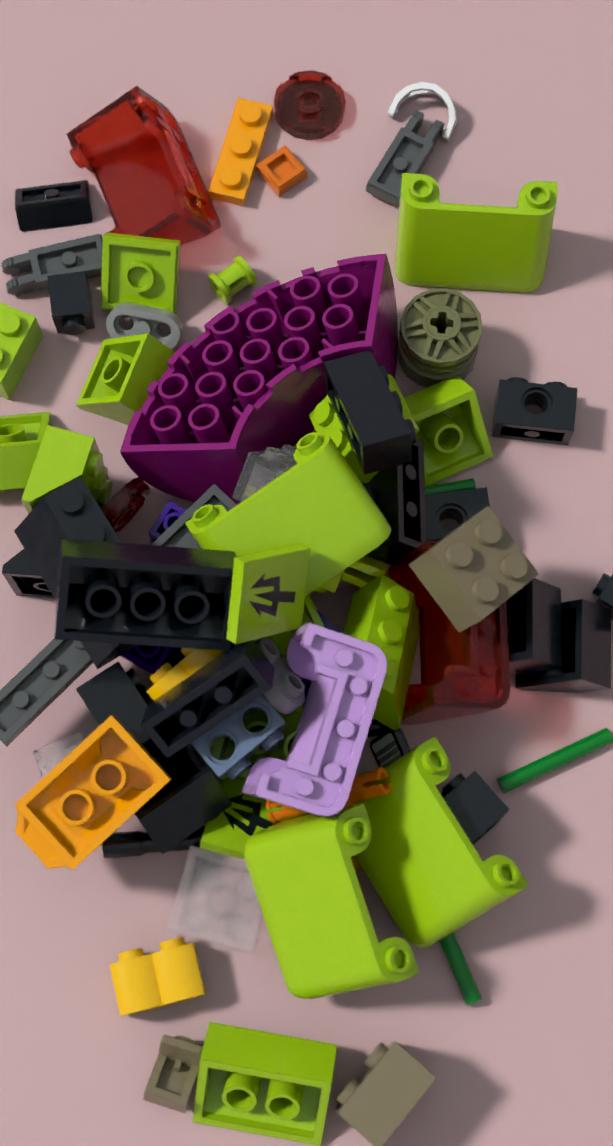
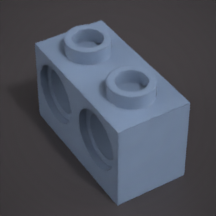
(245, 742)

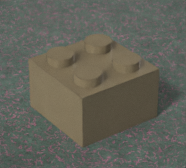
(474, 569)
(384, 1093)

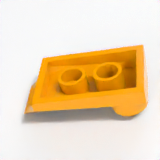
(88, 796)

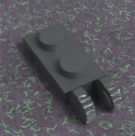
(405, 155)
(54, 259)

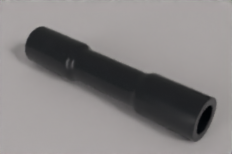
(138, 843)

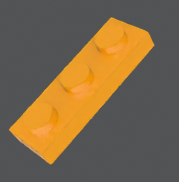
(240, 152)

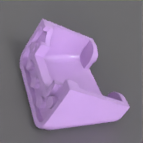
(333, 723)

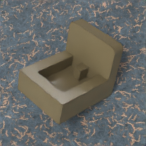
(174, 1073)

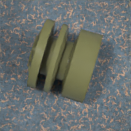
(435, 356)

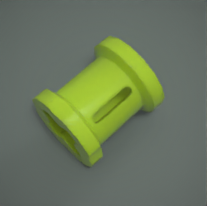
(232, 279)

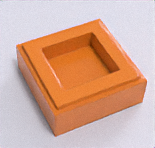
(281, 171)

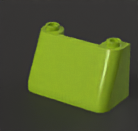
(473, 243)
(309, 504)
(423, 856)
(318, 907)

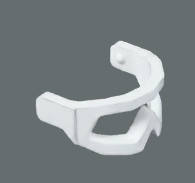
(425, 88)

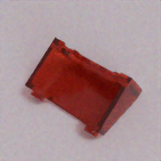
(145, 170)
(460, 670)

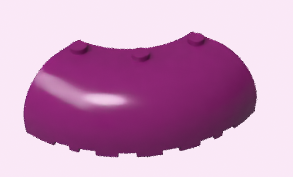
(259, 375)

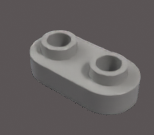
(145, 321)
(287, 687)

